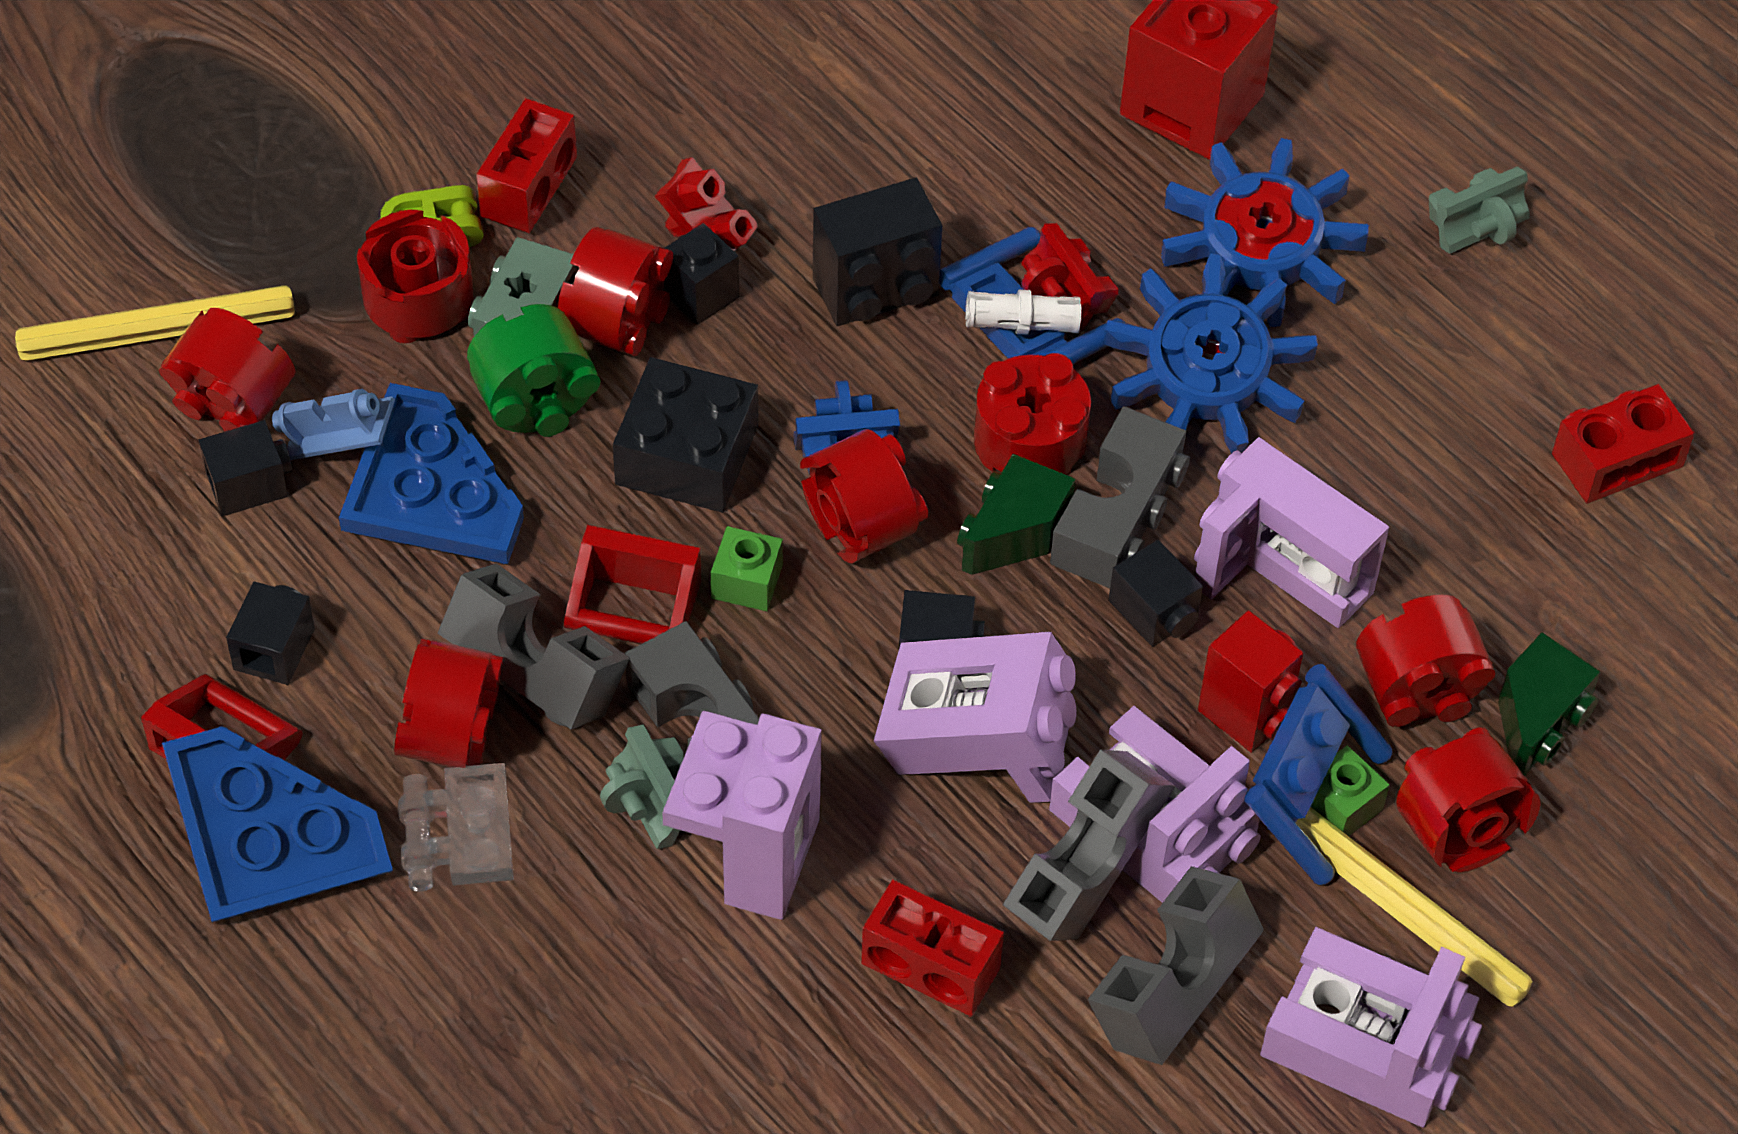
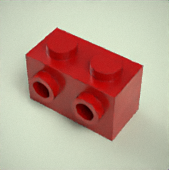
(1250, 680)

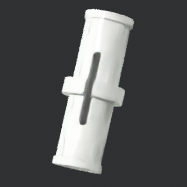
(1023, 312)

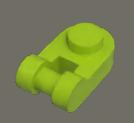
(455, 201)

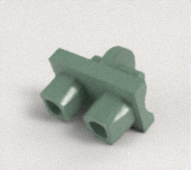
(1483, 210)
(642, 782)

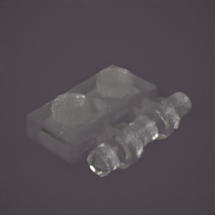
(477, 827)

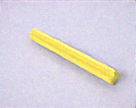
(147, 323)
(1415, 910)

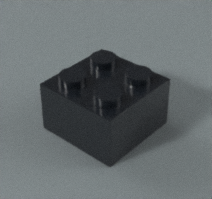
(876, 251)
(686, 434)

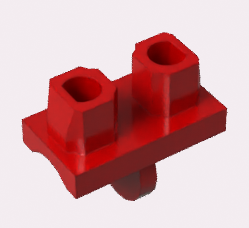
(697, 198)
(1061, 269)

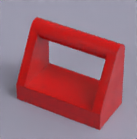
(636, 563)
(172, 713)

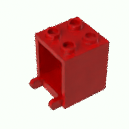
(1197, 68)

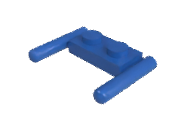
(985, 274)
(1301, 760)

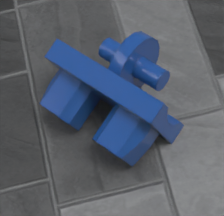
(841, 418)

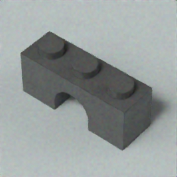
(1141, 462)
(683, 677)
(567, 680)
(1071, 880)
(1208, 933)

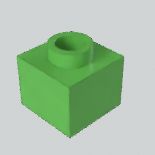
(746, 568)
(1350, 792)

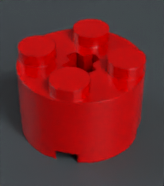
(415, 275)
(616, 289)
(226, 370)
(1032, 410)
(862, 494)
(1425, 661)
(448, 704)
(1466, 800)

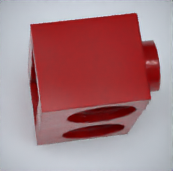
(527, 165)
(1622, 443)
(932, 948)

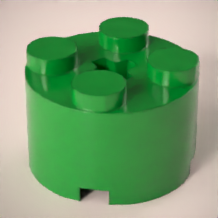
(532, 370)

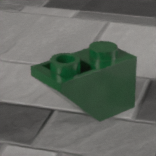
(1016, 516)
(1542, 698)

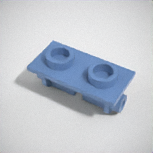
(335, 426)

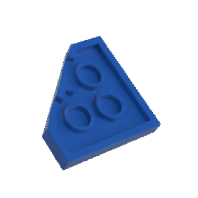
(431, 484)
(266, 826)

